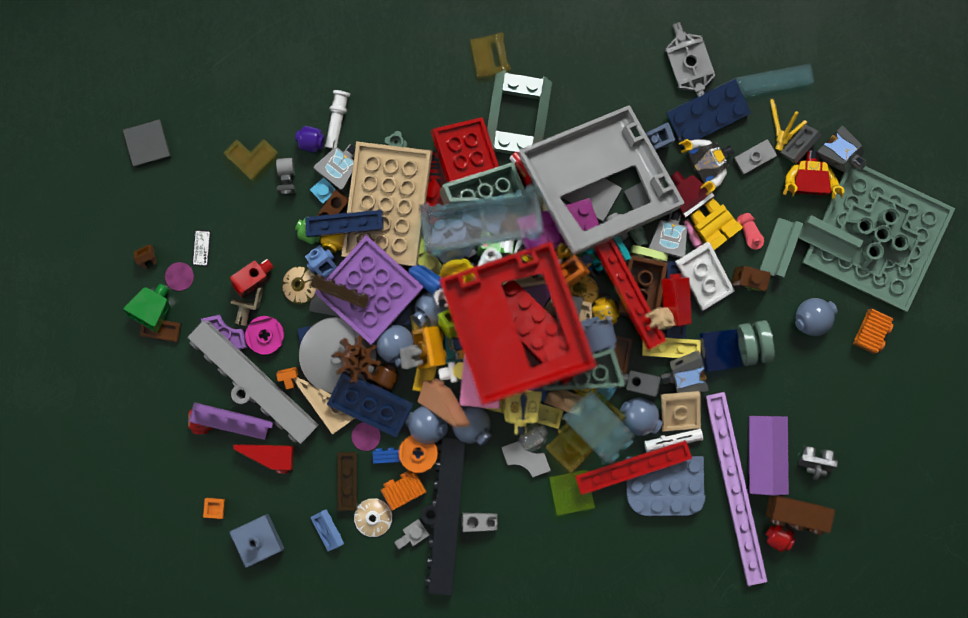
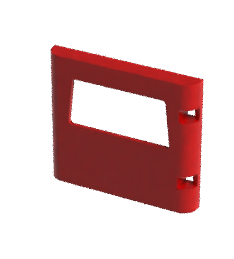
(489, 331)

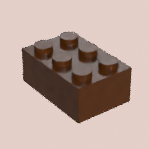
(648, 276)
(799, 514)

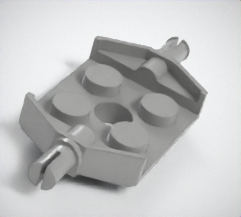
(690, 77)

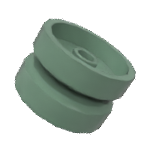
(755, 343)

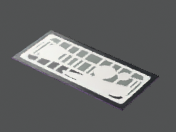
(201, 247)

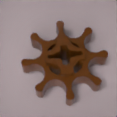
(350, 359)

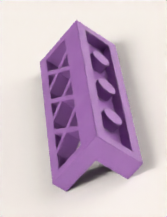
(229, 421)

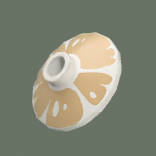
(382, 513)

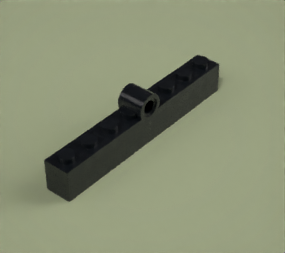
(447, 516)

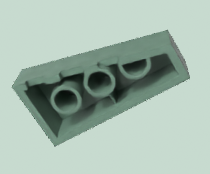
(486, 184)
(605, 375)

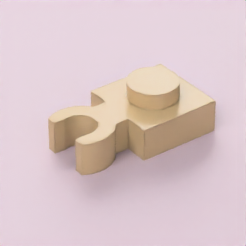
(662, 318)

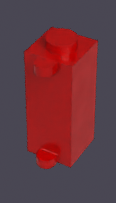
(677, 298)

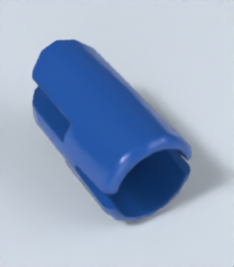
(426, 277)

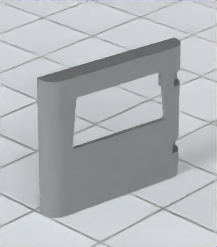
(589, 155)

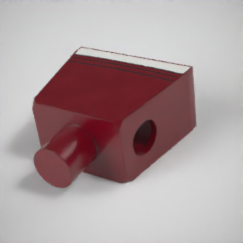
(691, 193)

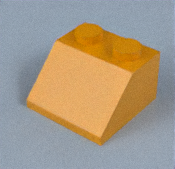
(430, 342)

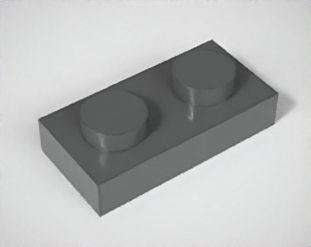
(801, 143)

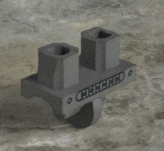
(816, 465)

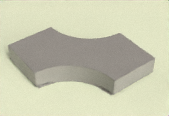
(534, 462)

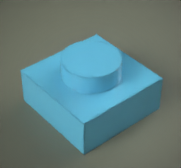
(323, 190)

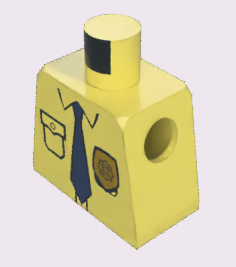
(522, 409)

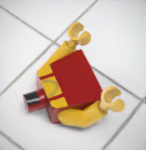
(812, 178)

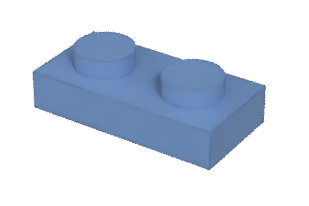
(327, 530)

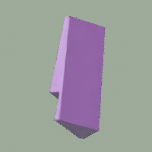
(768, 455)

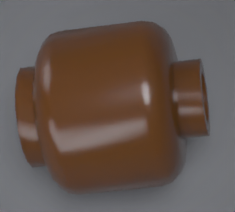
(385, 377)

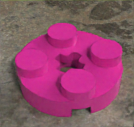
(255, 329)

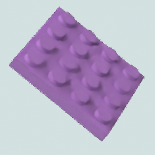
(380, 276)

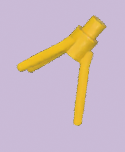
(784, 136)

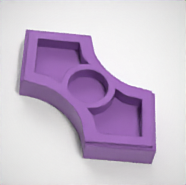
(235, 336)

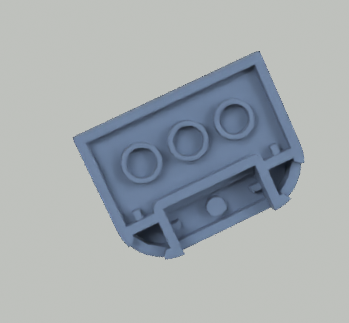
(669, 490)

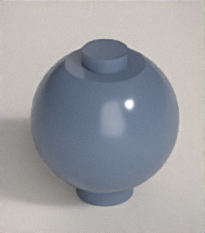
(427, 310)
(815, 316)
(391, 341)
(641, 416)
(426, 425)
(478, 429)

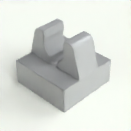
(410, 356)

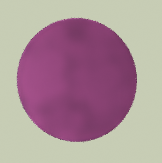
(179, 276)
(365, 437)

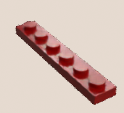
(629, 293)
(633, 467)

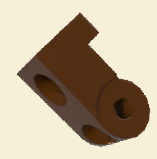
(335, 204)

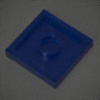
(720, 350)

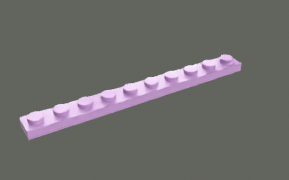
(736, 488)

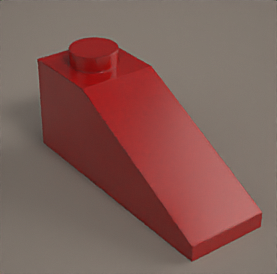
(271, 456)

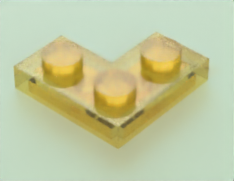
(251, 162)

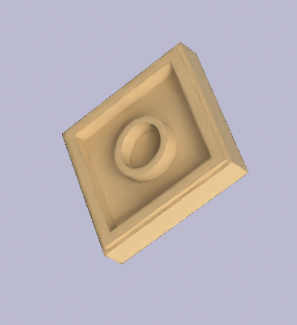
(680, 411)

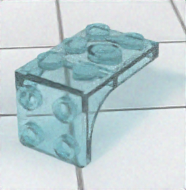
(599, 427)

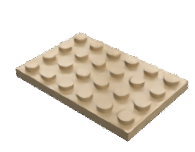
(396, 183)

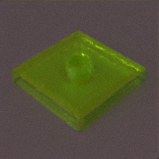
(567, 494)

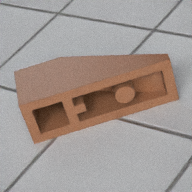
(442, 402)

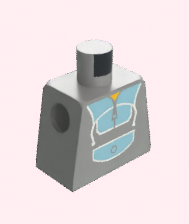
(337, 167)
(670, 237)

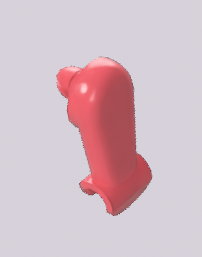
(751, 232)

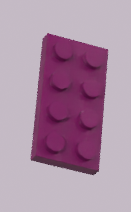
(582, 213)

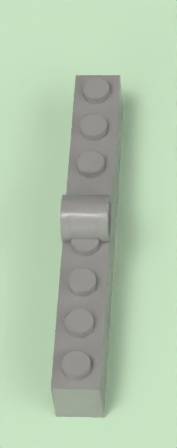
(253, 381)

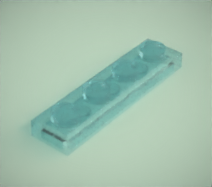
(775, 80)

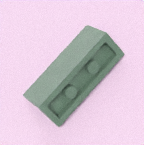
(829, 239)
(781, 247)

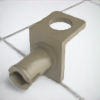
(245, 307)

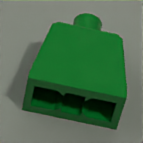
(149, 307)

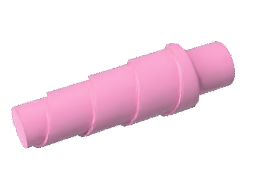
(693, 236)

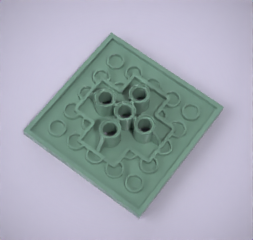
(916, 221)

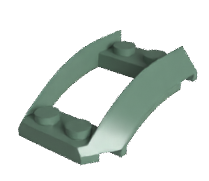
(523, 87)

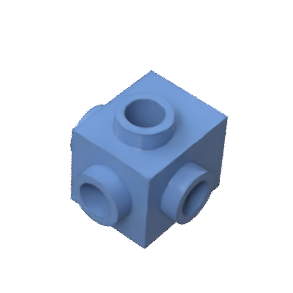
(321, 261)

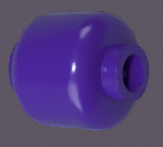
(310, 139)

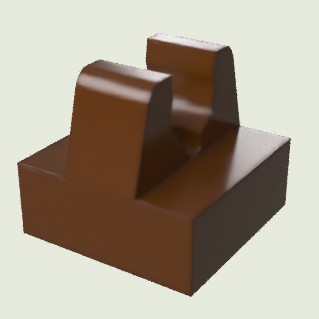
(144, 254)

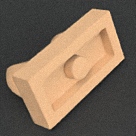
(562, 399)

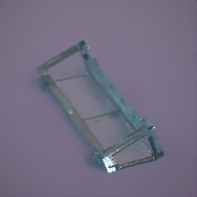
(482, 221)

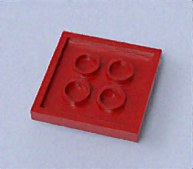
(464, 149)

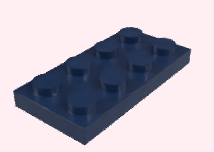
(708, 112)
(370, 404)

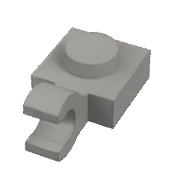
(414, 533)

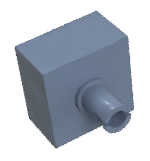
(257, 540)

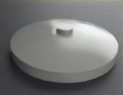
(320, 344)

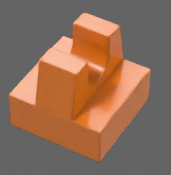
(288, 376)

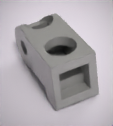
(478, 521)

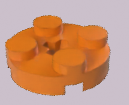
(409, 460)

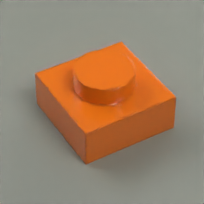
(214, 508)

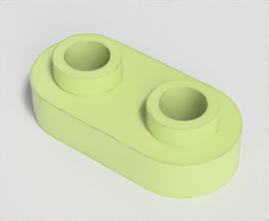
(642, 252)

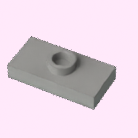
(755, 156)

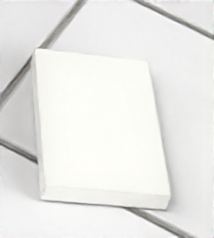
(706, 276)

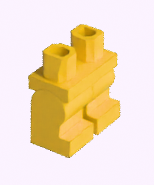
(717, 221)

